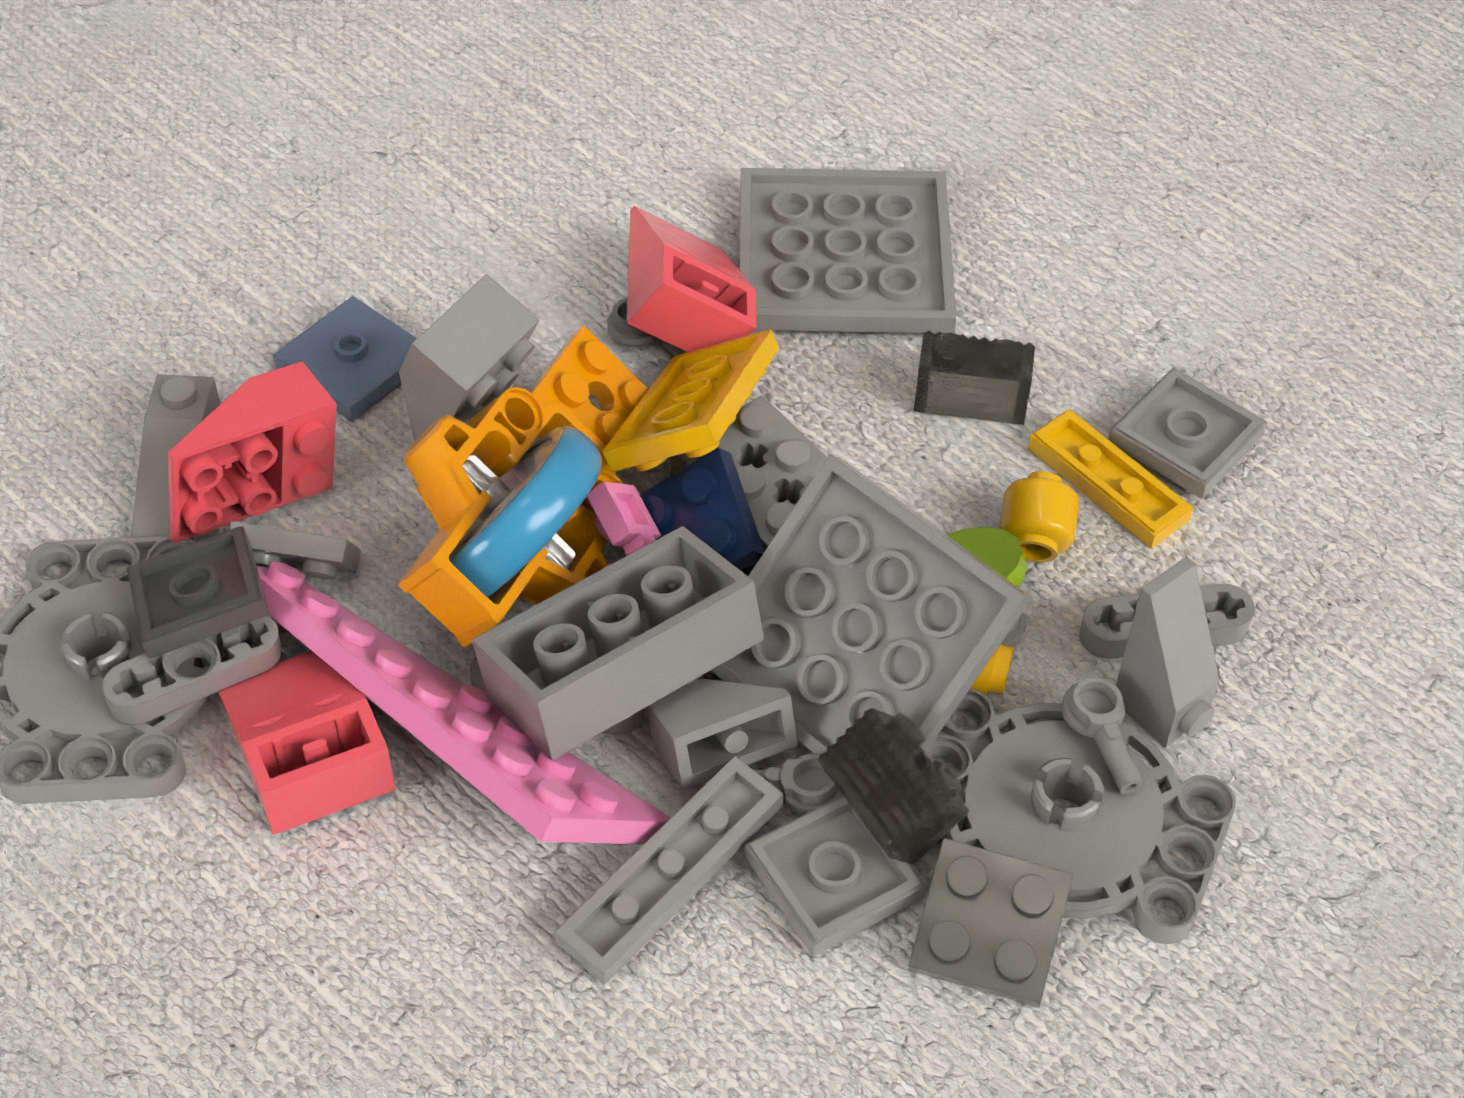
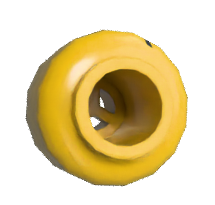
(1041, 515)

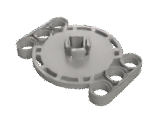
(57, 699)
(1111, 839)

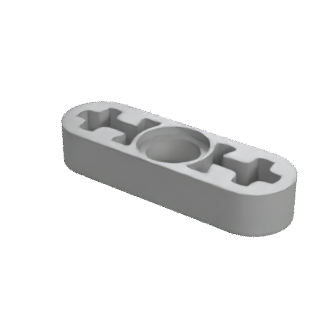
(1120, 610)
(181, 690)

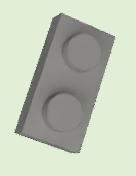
(318, 554)

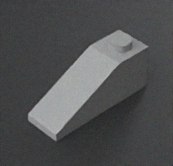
(172, 412)
(1170, 658)

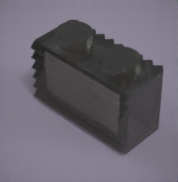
(974, 377)
(894, 785)

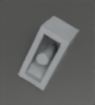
(713, 721)

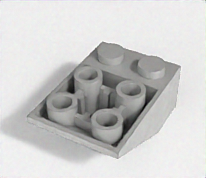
(466, 356)

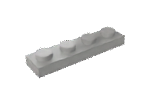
(668, 870)

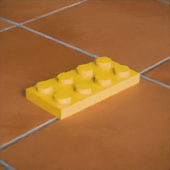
(691, 403)

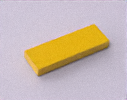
(1110, 478)

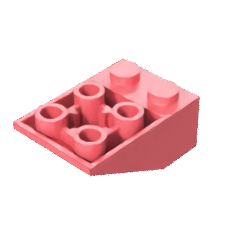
(684, 286)
(253, 453)
(307, 741)

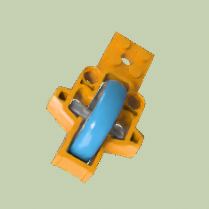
(515, 509)

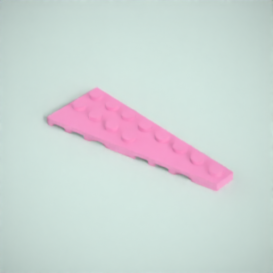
(461, 724)

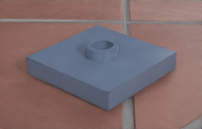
(351, 355)

